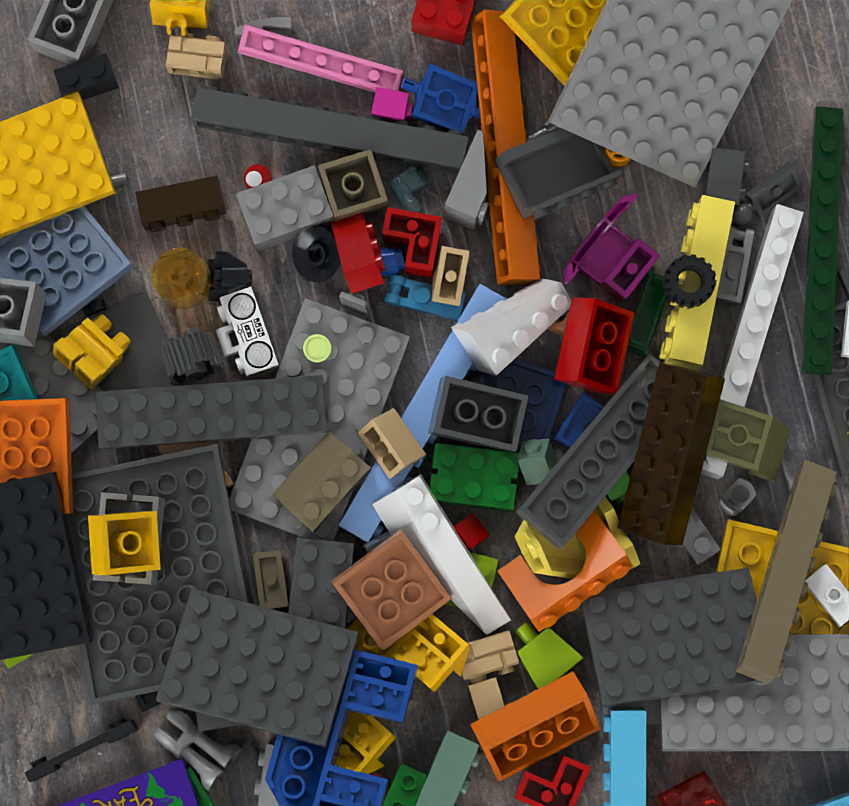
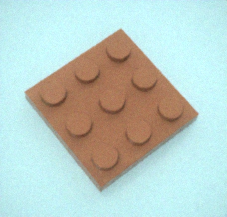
(391, 590)

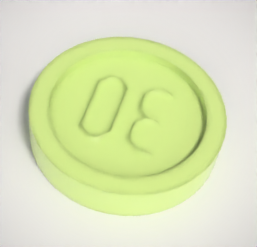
(317, 348)

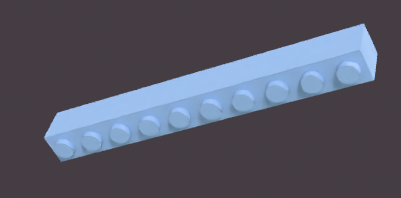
(452, 361)

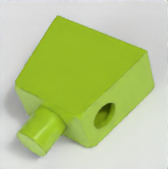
(545, 655)

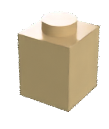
(486, 697)

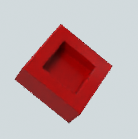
(471, 531)

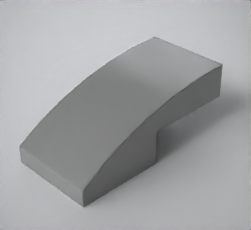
(277, 25)

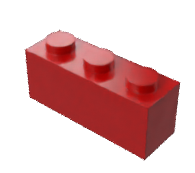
(358, 252)

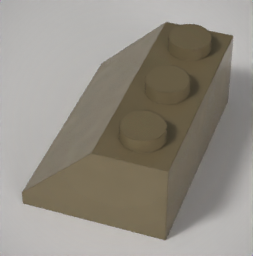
(321, 481)

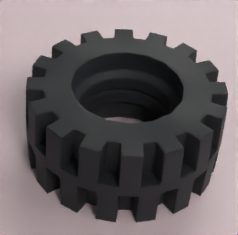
(693, 264)

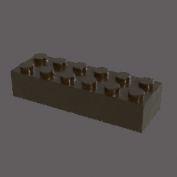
(671, 454)

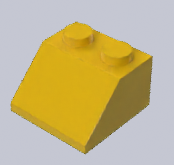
(124, 542)

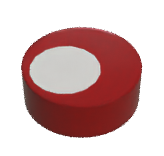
(257, 175)

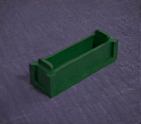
(647, 314)

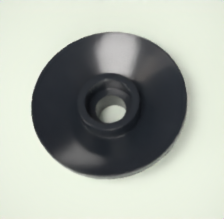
(307, 254)

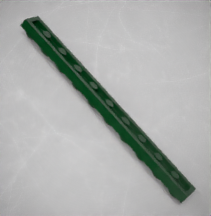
(822, 241)

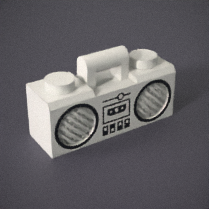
(254, 342)

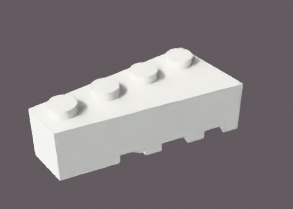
(511, 325)

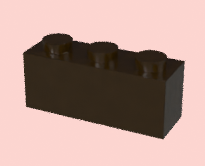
(180, 203)

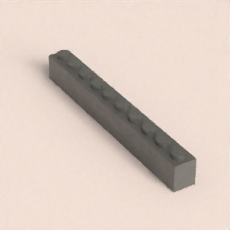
(329, 130)

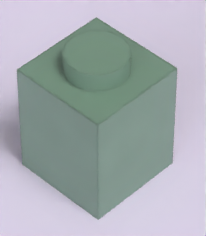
(536, 460)

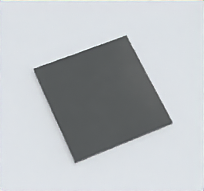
(142, 361)

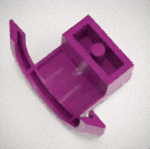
(612, 256)

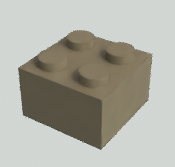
(353, 185)

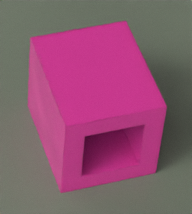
(391, 105)

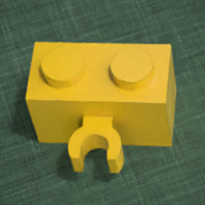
(180, 14)

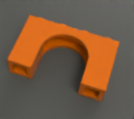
(549, 602)

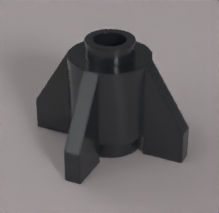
(227, 275)

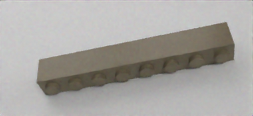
(786, 573)

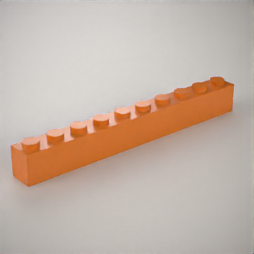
(503, 129)

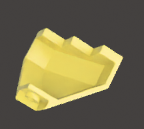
(569, 561)

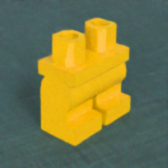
(91, 350)

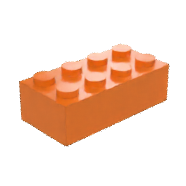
(536, 726)

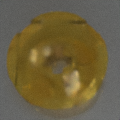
(167, 272)

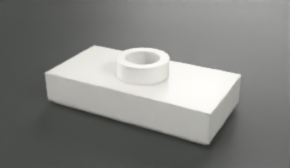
(830, 594)

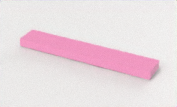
(317, 60)

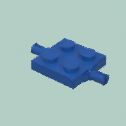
(443, 99)

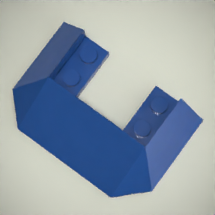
(307, 772)

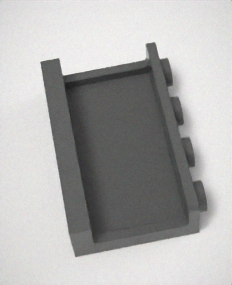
(554, 172)

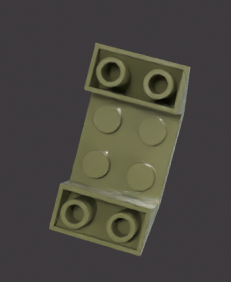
(748, 440)

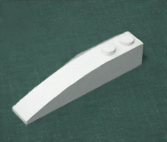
(436, 540)

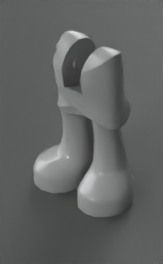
(222, 754)

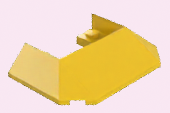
(436, 653)

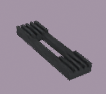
(118, 730)

